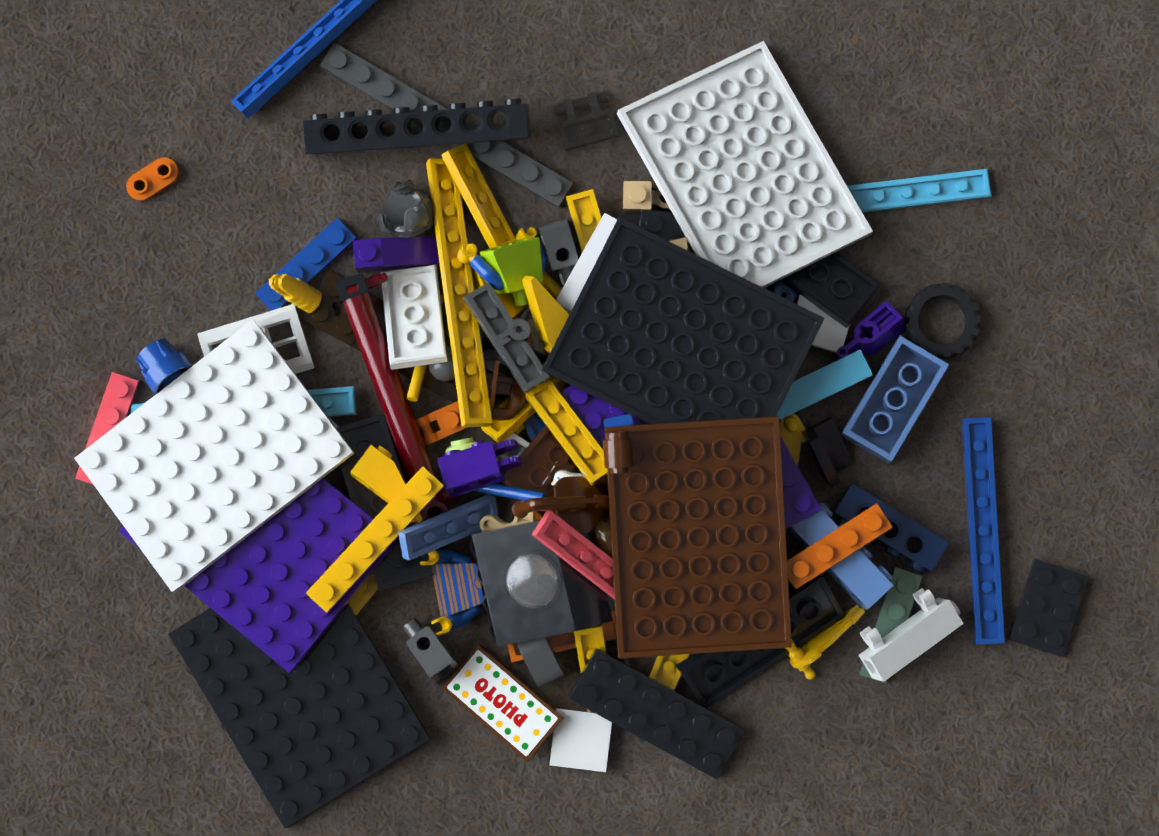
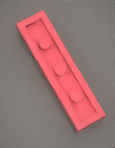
(113, 410)
(576, 551)

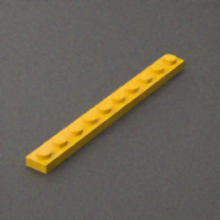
(458, 283)

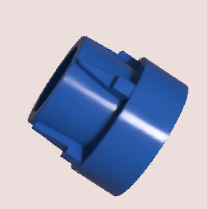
(161, 364)

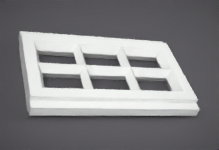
(266, 320)

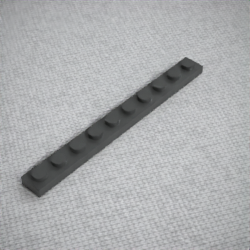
(493, 154)

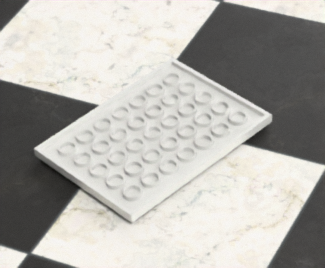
(745, 169)
(214, 456)

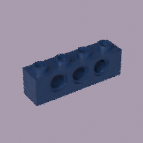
(931, 544)

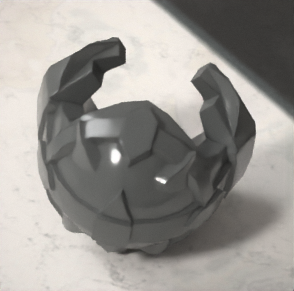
(406, 211)

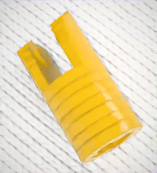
(296, 292)

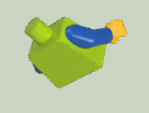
(509, 263)

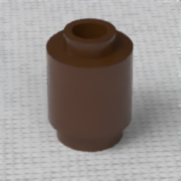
(618, 451)

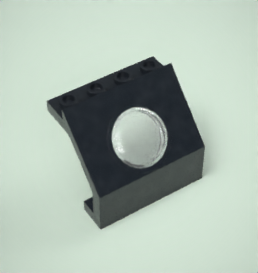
(532, 588)

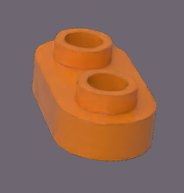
(153, 180)

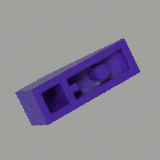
(394, 253)

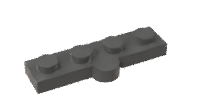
(507, 337)

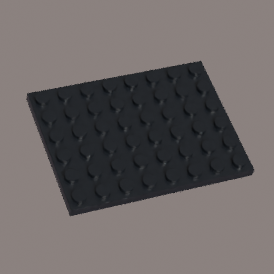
(679, 335)
(308, 729)

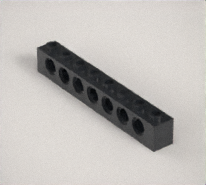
(318, 141)

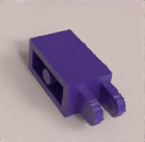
(476, 466)

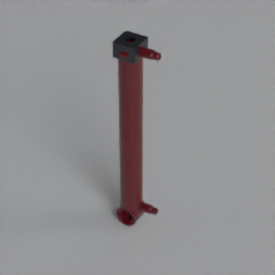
(387, 382)

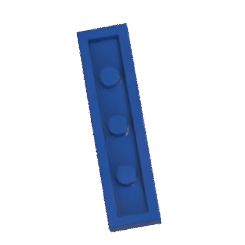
(310, 260)

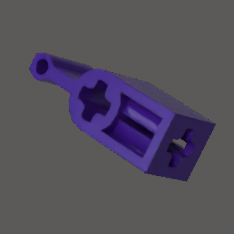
(874, 331)

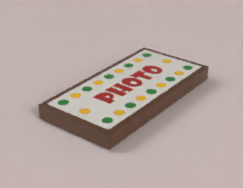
(503, 703)

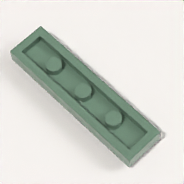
(896, 605)

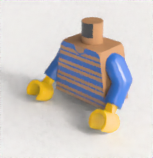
(456, 588)

